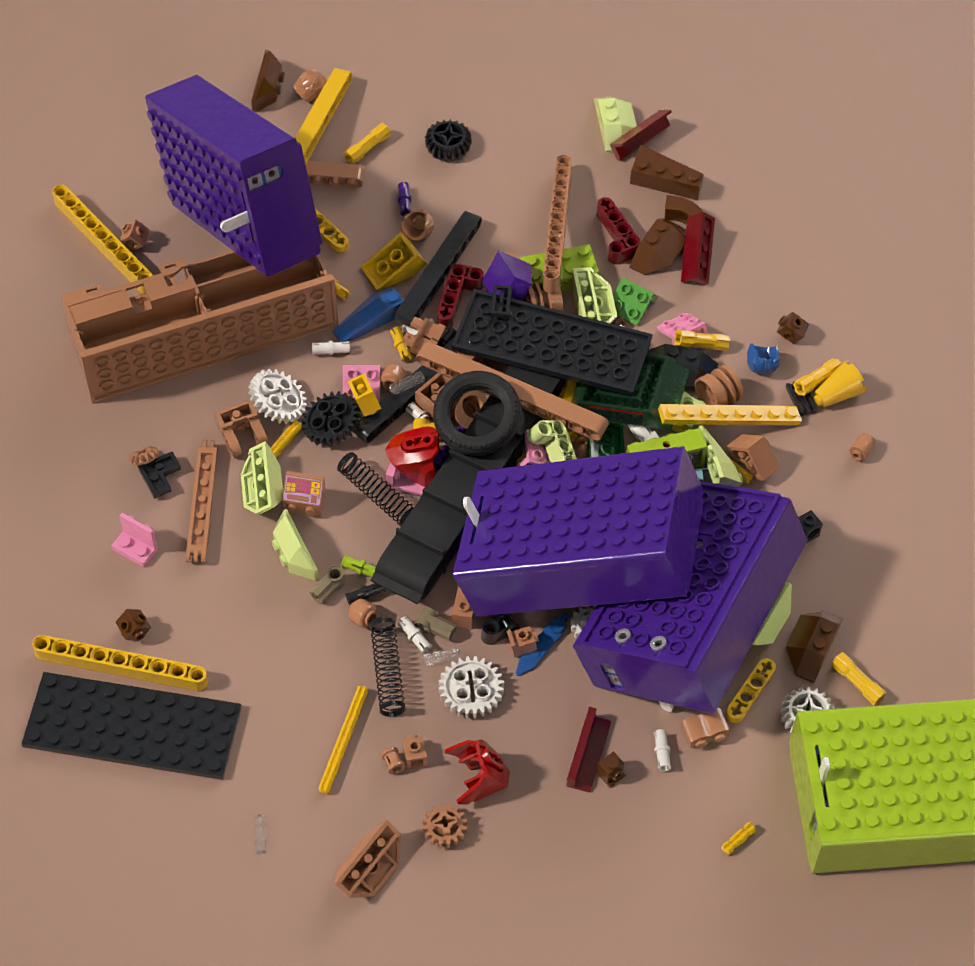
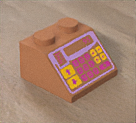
(304, 493)

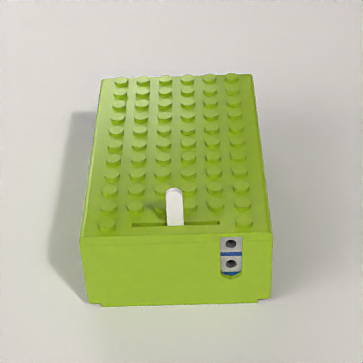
(886, 784)

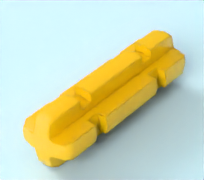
(738, 838)

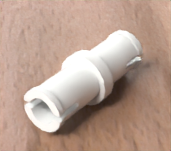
(330, 348)
(414, 634)
(662, 750)

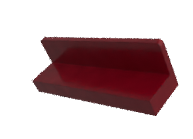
(640, 134)
(698, 248)
(588, 752)

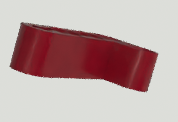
(624, 237)
(459, 278)

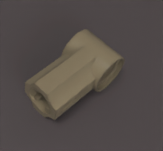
(327, 584)
(431, 622)

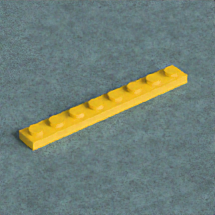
(729, 414)

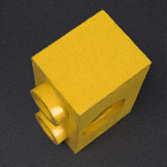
(364, 395)

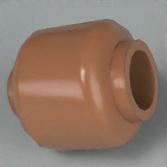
(391, 374)
(362, 613)

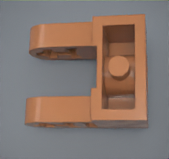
(237, 419)

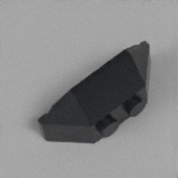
(692, 359)

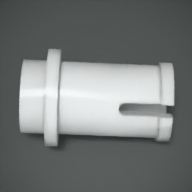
(416, 411)

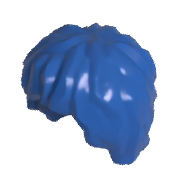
(763, 359)

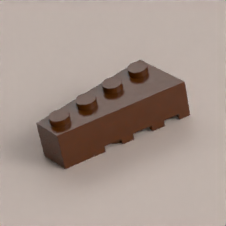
(665, 174)

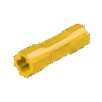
(358, 150)
(701, 340)
(809, 382)
(869, 689)

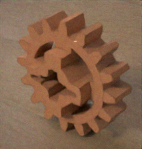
(437, 832)

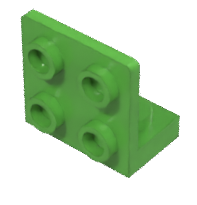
(632, 300)

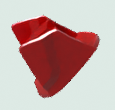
(414, 453)
(493, 772)

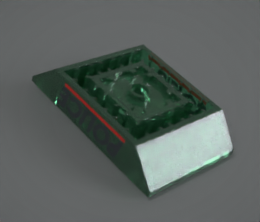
(659, 383)

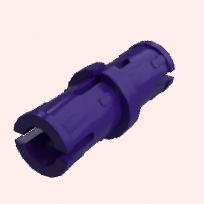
(404, 198)

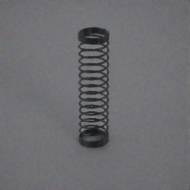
(345, 459)
(382, 630)

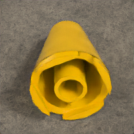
(840, 386)

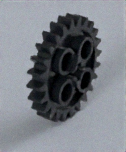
(331, 419)

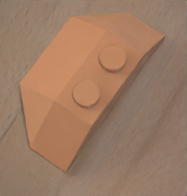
(370, 862)

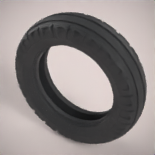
(477, 381)

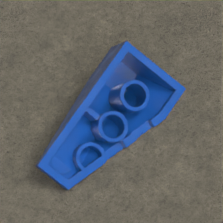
(370, 315)

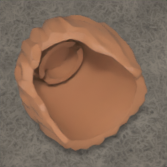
(310, 85)
(417, 225)

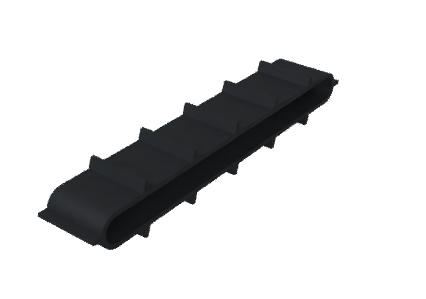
(437, 521)

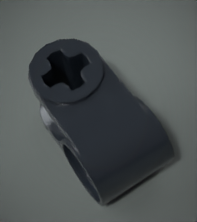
(498, 625)

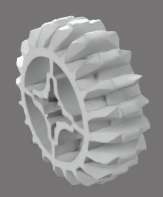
(812, 700)

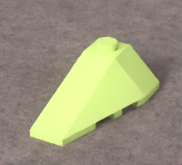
(718, 463)

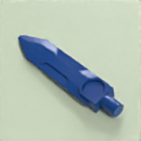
(546, 640)

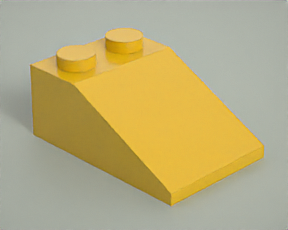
(393, 263)

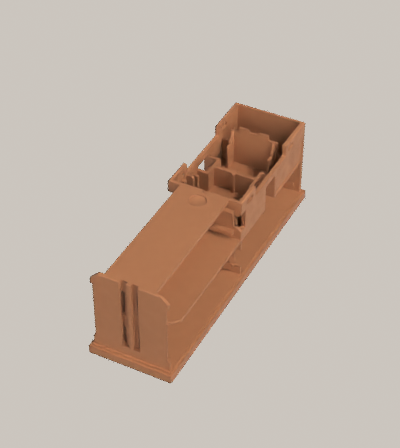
(208, 319)

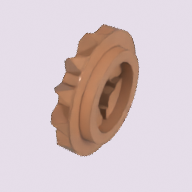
(143, 456)

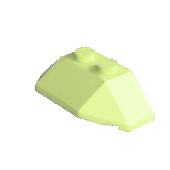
(614, 118)
(593, 295)
(261, 480)
(292, 548)
(776, 617)

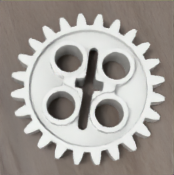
(277, 396)
(490, 685)

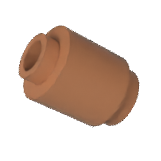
(862, 447)

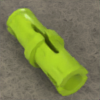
(349, 562)

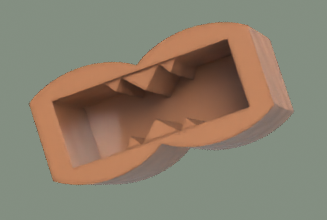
(705, 729)

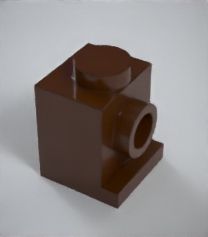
(611, 769)

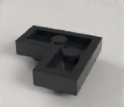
(155, 472)

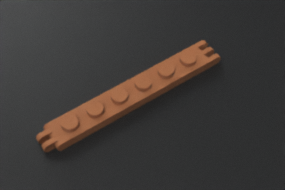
(202, 502)

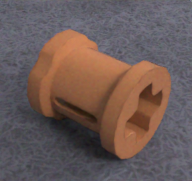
(393, 760)

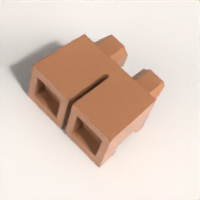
(427, 332)

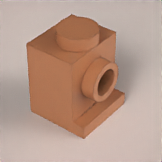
(523, 641)
(417, 757)

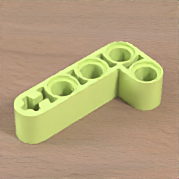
(554, 437)

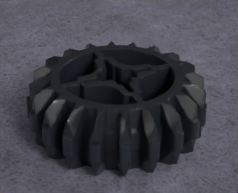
(439, 145)

